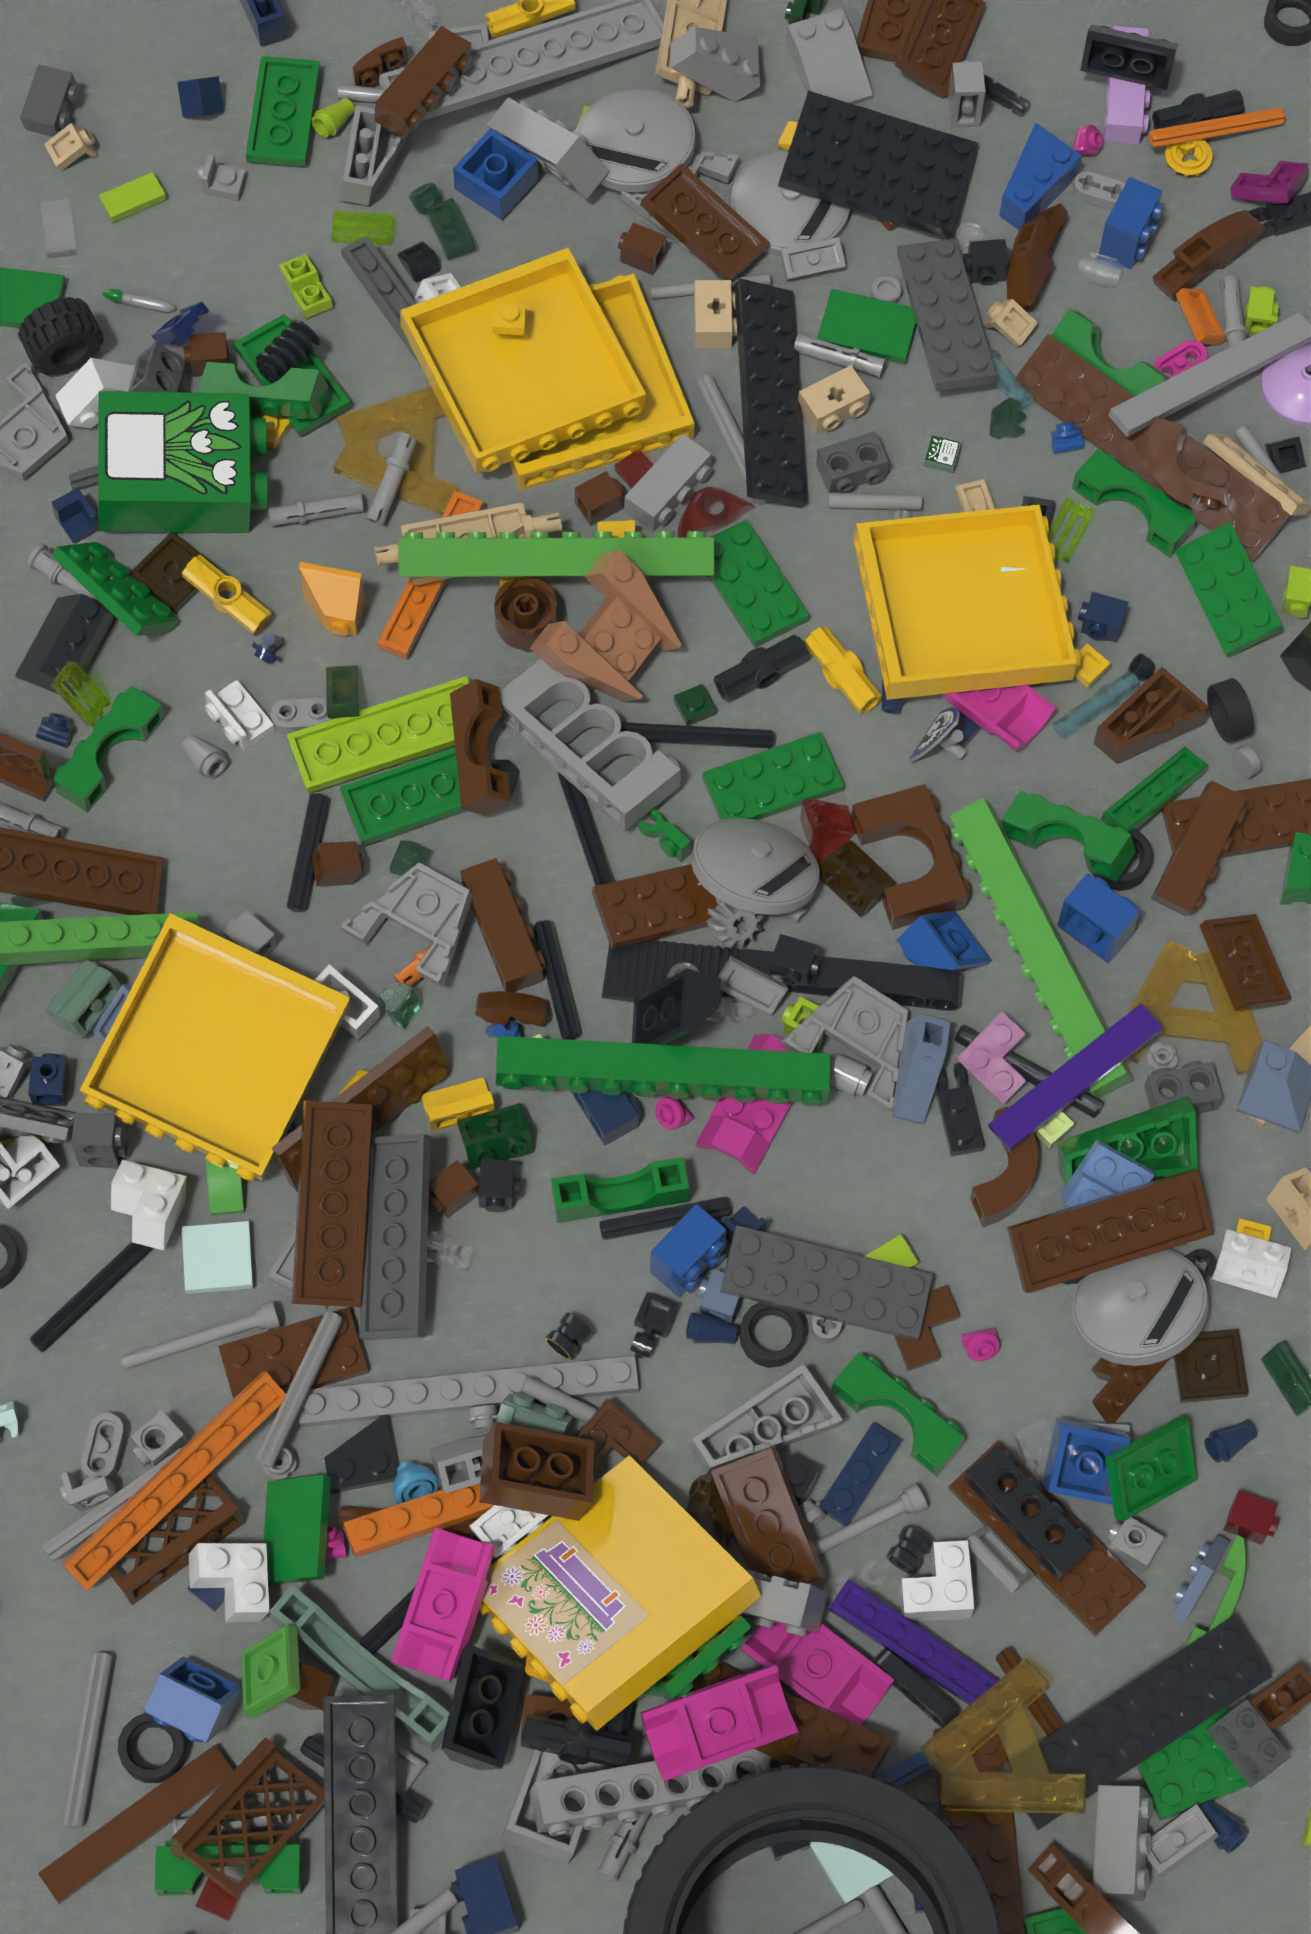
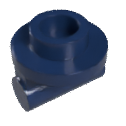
(267, 649)
(55, 730)

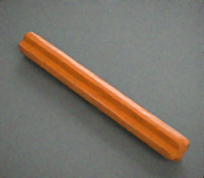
(1216, 127)

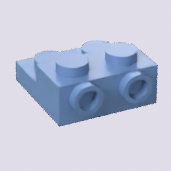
(1103, 1174)

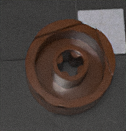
(524, 611)

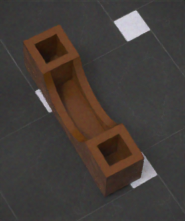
(474, 714)

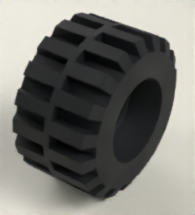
(60, 336)

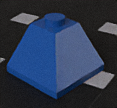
(942, 943)

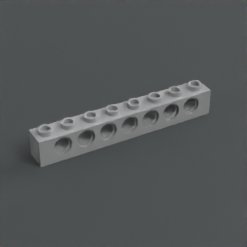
(553, 1816)

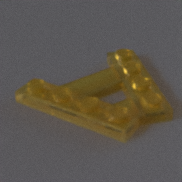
(409, 413)
(1222, 1026)
(1030, 1785)

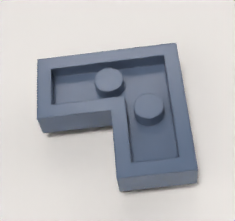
(1200, 1573)

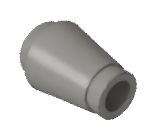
(205, 757)

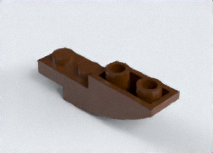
(1207, 248)
(1030, 258)
(1078, 1895)

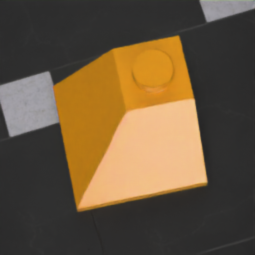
(334, 597)

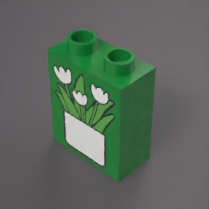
(178, 462)

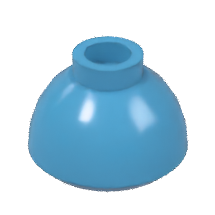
(413, 1482)

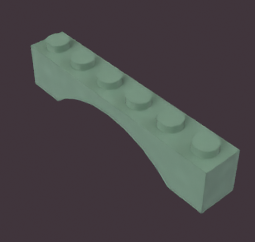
(359, 1668)

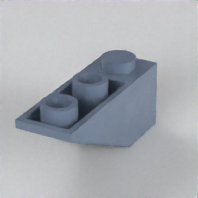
(920, 1067)

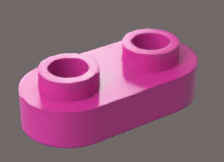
(1175, 359)

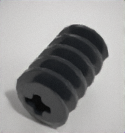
(286, 350)

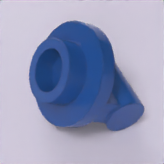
(1066, 438)
(496, 1030)

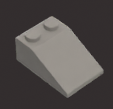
(828, 57)
(521, 1824)

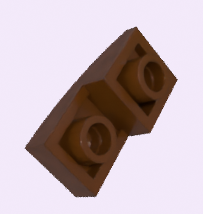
(387, 56)
(500, 1005)

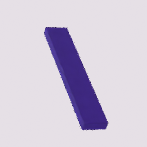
(1075, 1077)
(911, 1643)

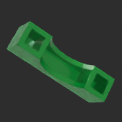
(1082, 338)
(296, 394)
(1106, 480)
(131, 718)
(1035, 820)
(588, 1197)
(865, 1386)
(183, 1878)

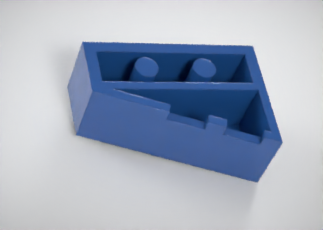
(1039, 177)

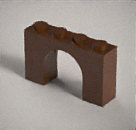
(914, 815)

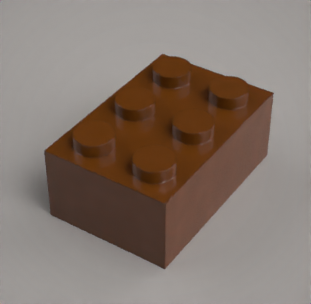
(537, 1471)

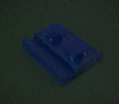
(180, 326)

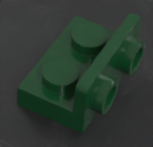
(495, 1135)

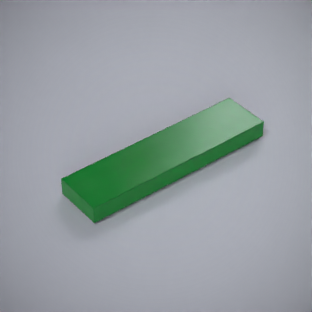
(1155, 791)

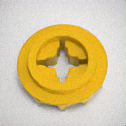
(1201, 159)

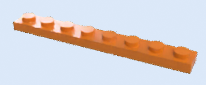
(174, 1481)

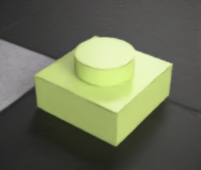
(1055, 1129)

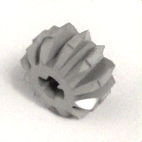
(732, 925)

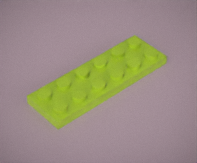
(376, 738)

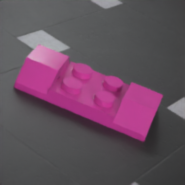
(1010, 713)
(747, 1128)
(444, 1604)
(821, 1670)
(718, 1722)

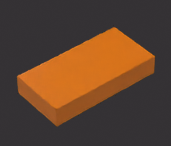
(1200, 316)

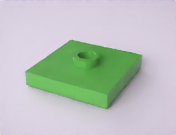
(270, 1671)

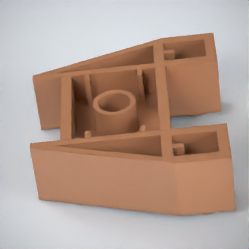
(615, 636)

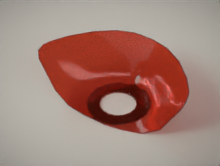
(696, 516)

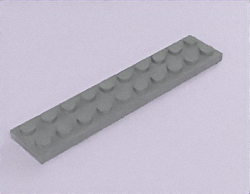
(549, 52)

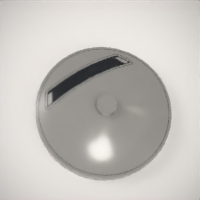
(638, 137)
(780, 213)
(755, 866)
(1141, 1309)

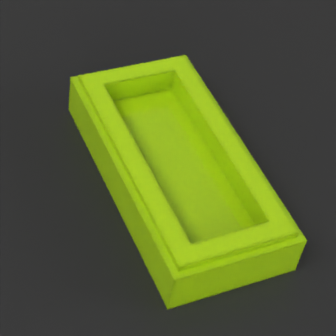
(132, 197)

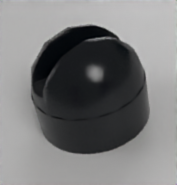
(1142, 667)

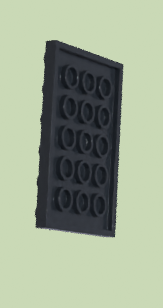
(878, 164)

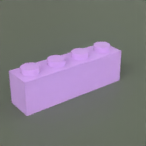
(1126, 105)

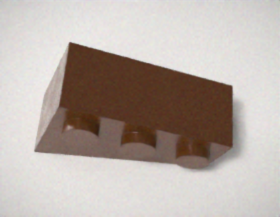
(1150, 717)

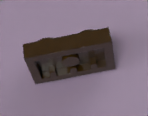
(854, 877)
(708, 1509)

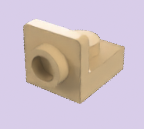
(70, 145)
(1010, 321)

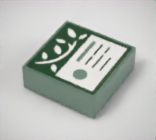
(942, 453)

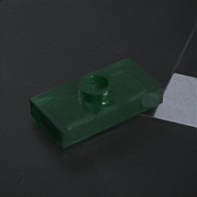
(450, 229)
(342, 691)
(1289, 1376)

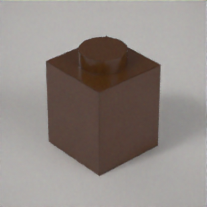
(642, 248)
(206, 348)
(599, 498)
(337, 863)
(452, 1189)
(313, 1687)

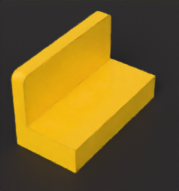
(456, 1102)

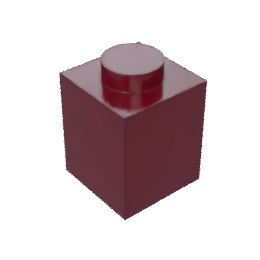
(1251, 1518)

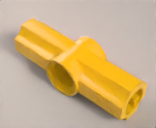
(525, 15)
(240, 607)
(842, 670)

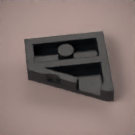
(363, 1459)

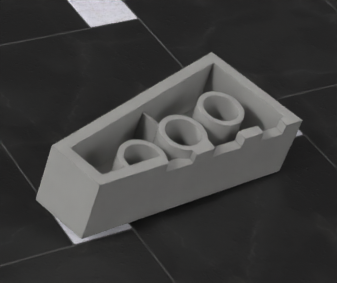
(551, 143)
(775, 1417)
(787, 1603)

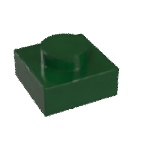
(694, 705)

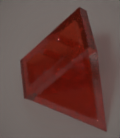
(826, 827)

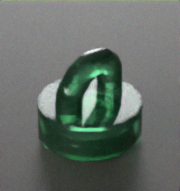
(423, 195)

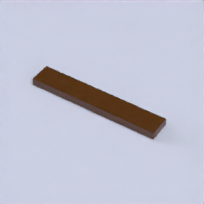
(136, 1824)

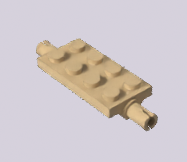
(679, 19)
(492, 521)

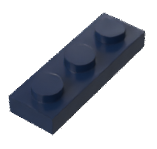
(860, 1474)

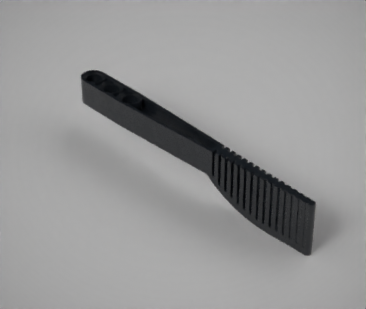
(646, 964)

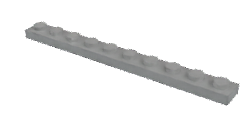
(463, 1390)

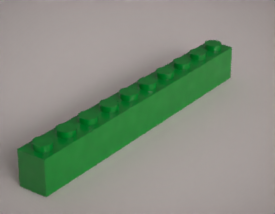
(662, 1070)

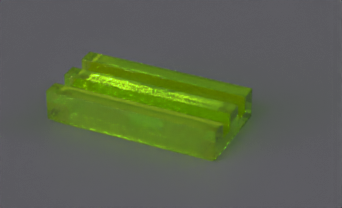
(362, 223)
(1077, 510)
(96, 708)

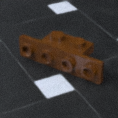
(1123, 1386)

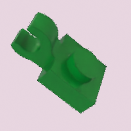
(670, 838)

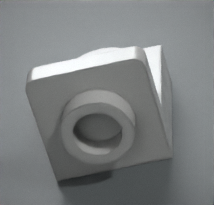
(221, 180)
(12, 1065)
(91, 1493)

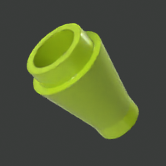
(331, 118)

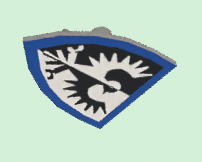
(939, 734)

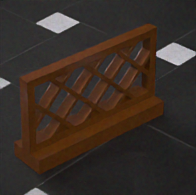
(25, 768)
(175, 1554)
(222, 1805)

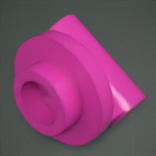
(1088, 140)
(672, 1113)
(980, 1344)
(335, 1544)

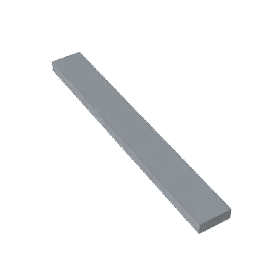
(1212, 374)

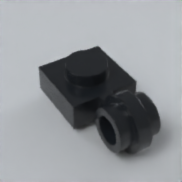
(654, 1317)

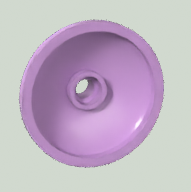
(1288, 386)

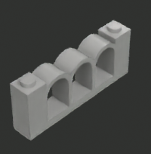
(628, 798)

